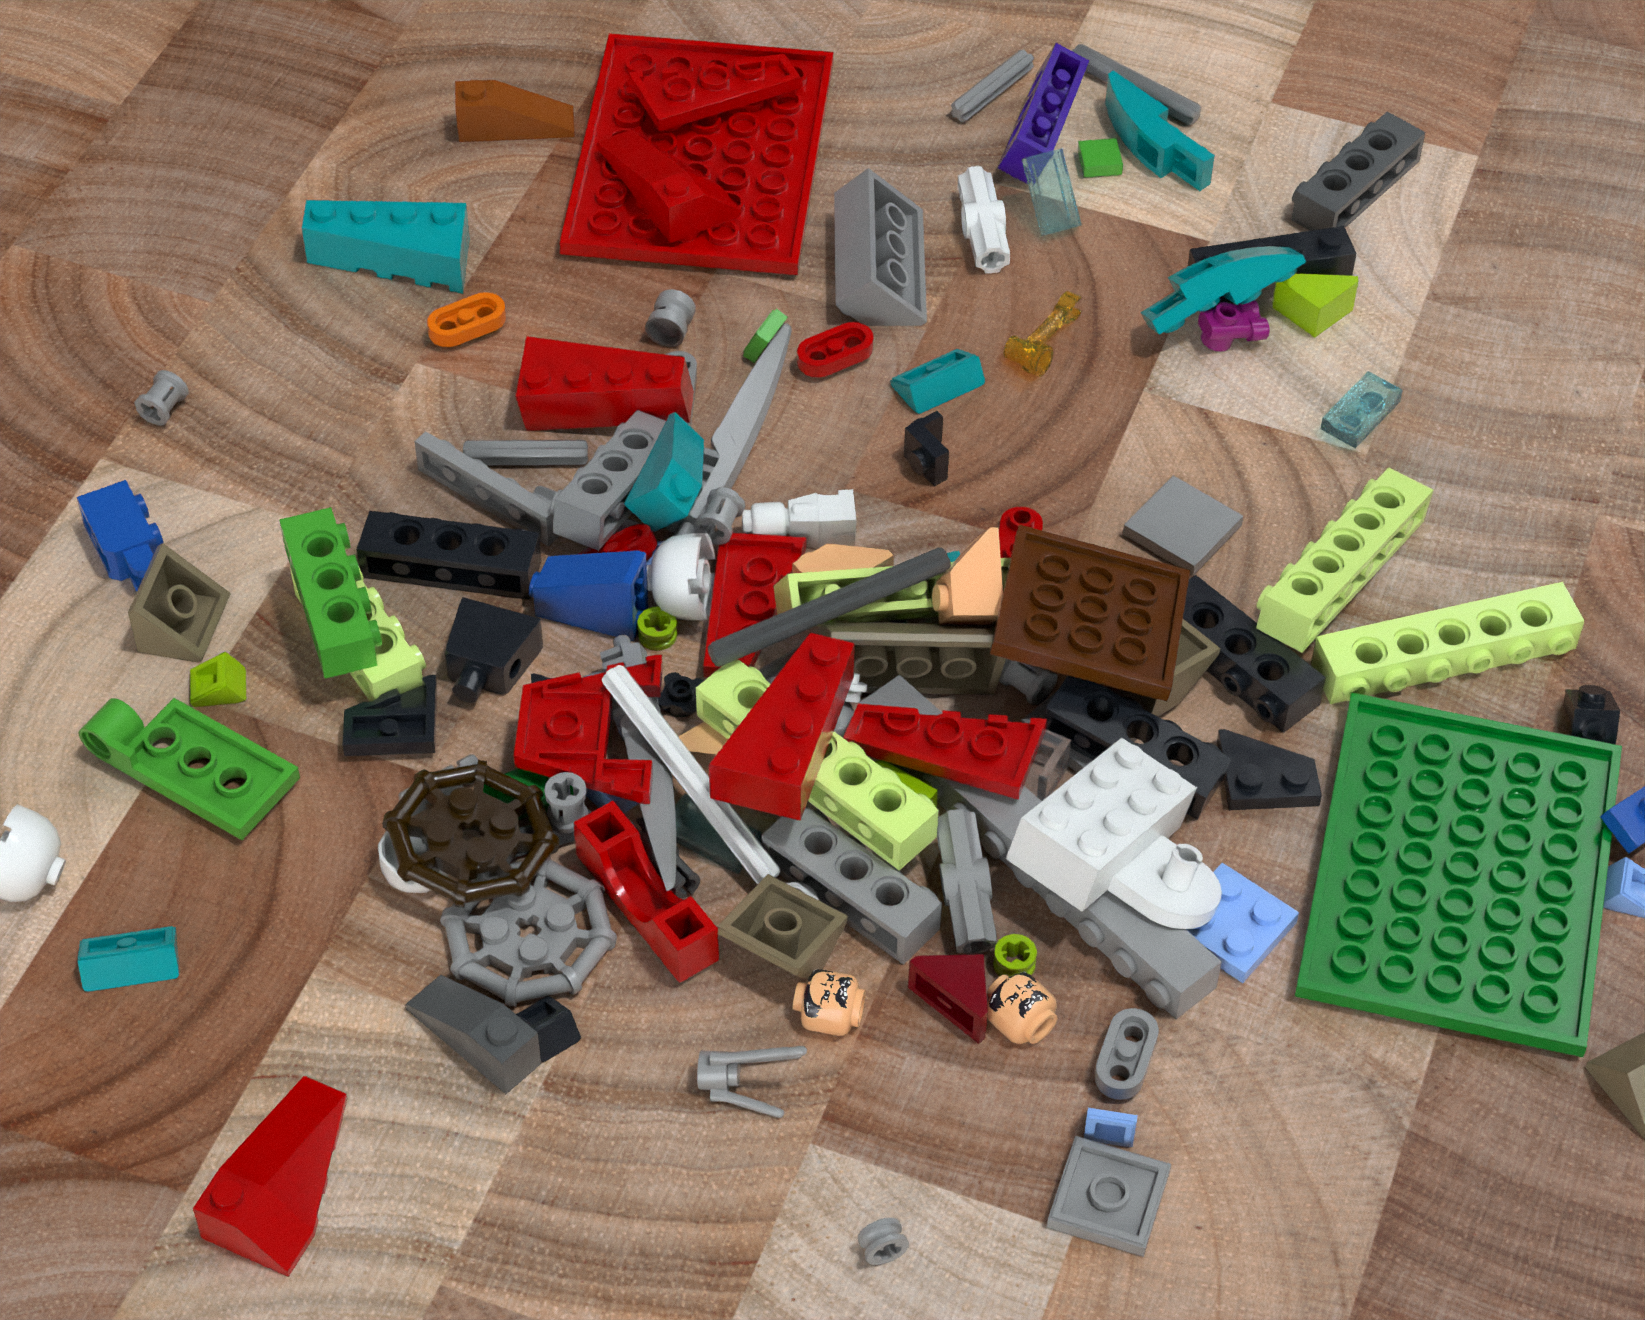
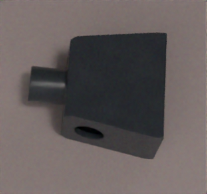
(490, 648)

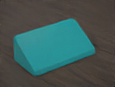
(939, 380)
(128, 959)

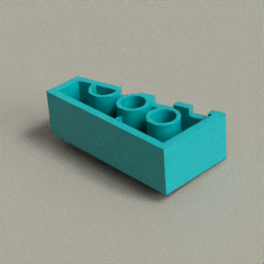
(390, 238)

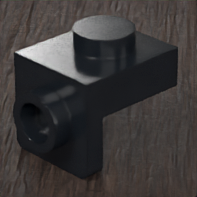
(925, 450)
(1592, 713)

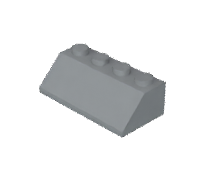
(879, 254)

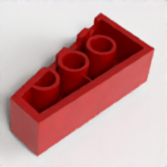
(598, 385)
(785, 735)

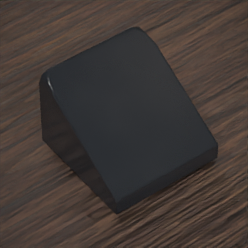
(553, 1024)

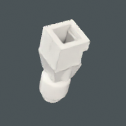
(813, 516)

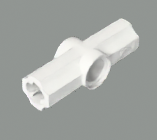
(983, 220)

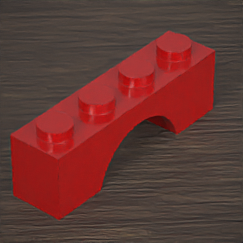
(671, 926)

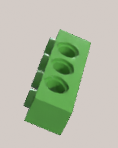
(329, 592)

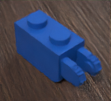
(120, 531)

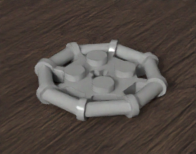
(548, 950)

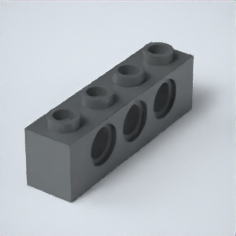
(1358, 174)

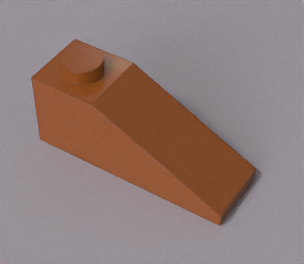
(504, 112)

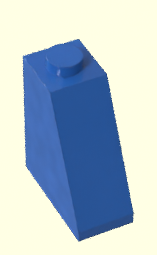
(593, 591)

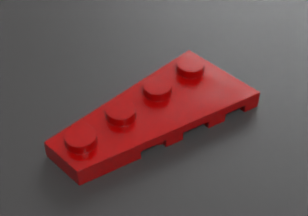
(966, 750)

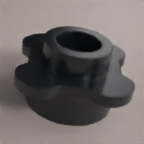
(675, 703)

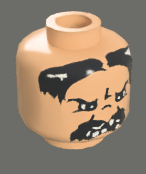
(829, 1002)
(1021, 1008)

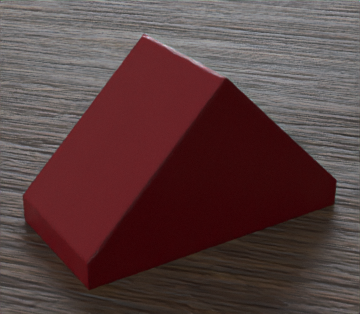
(953, 988)

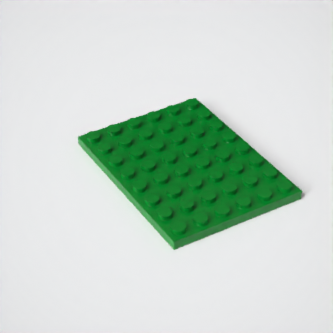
(1463, 875)

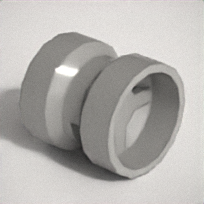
(670, 318)

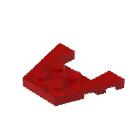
(567, 730)

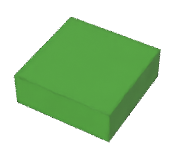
(1100, 157)
(764, 335)

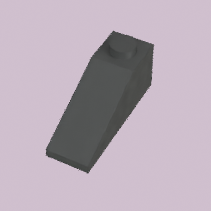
(479, 1031)

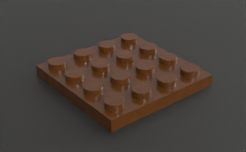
(1091, 613)

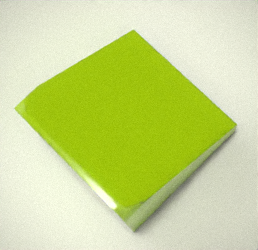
(218, 682)

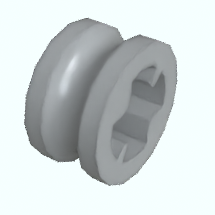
(883, 1241)

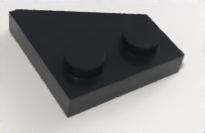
(393, 723)
(1267, 775)

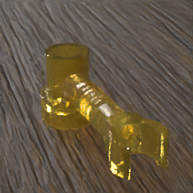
(1032, 352)

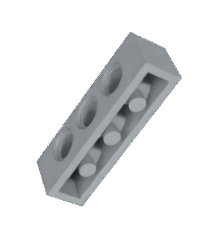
(594, 501)
(896, 928)

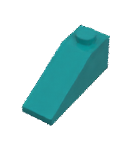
(669, 476)

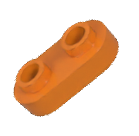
(466, 319)

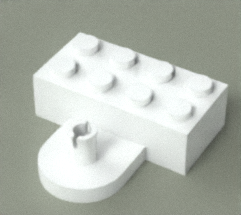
(1112, 835)

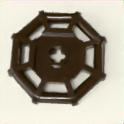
(476, 811)

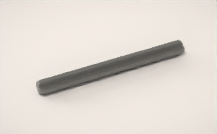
(828, 607)

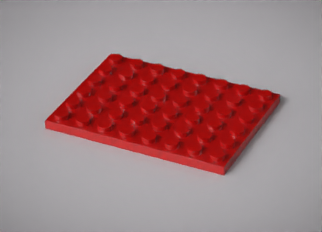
(755, 152)

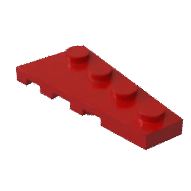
(693, 95)
(744, 585)

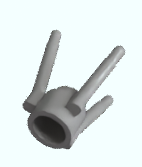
(722, 1069)

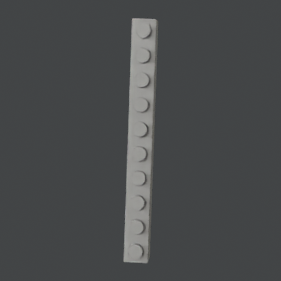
(1161, 959)

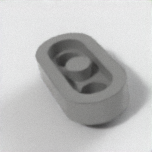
(1124, 1056)

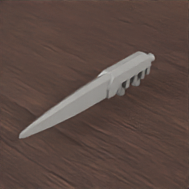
(739, 428)
(660, 813)

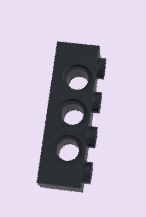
(448, 554)
(1252, 663)
(1125, 718)

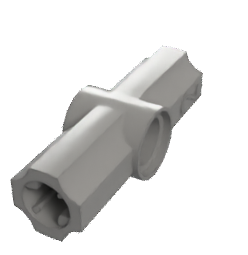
(966, 882)

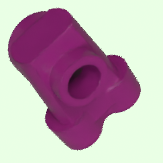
(1232, 322)

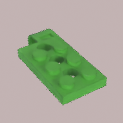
(122, 741)

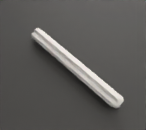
(689, 773)

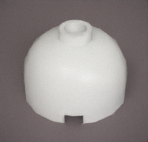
(682, 576)
(28, 855)

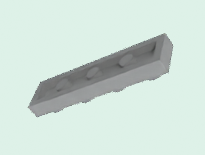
(485, 487)

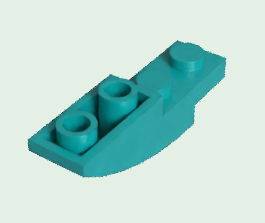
(1150, 138)
(1233, 274)

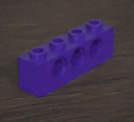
(1044, 109)

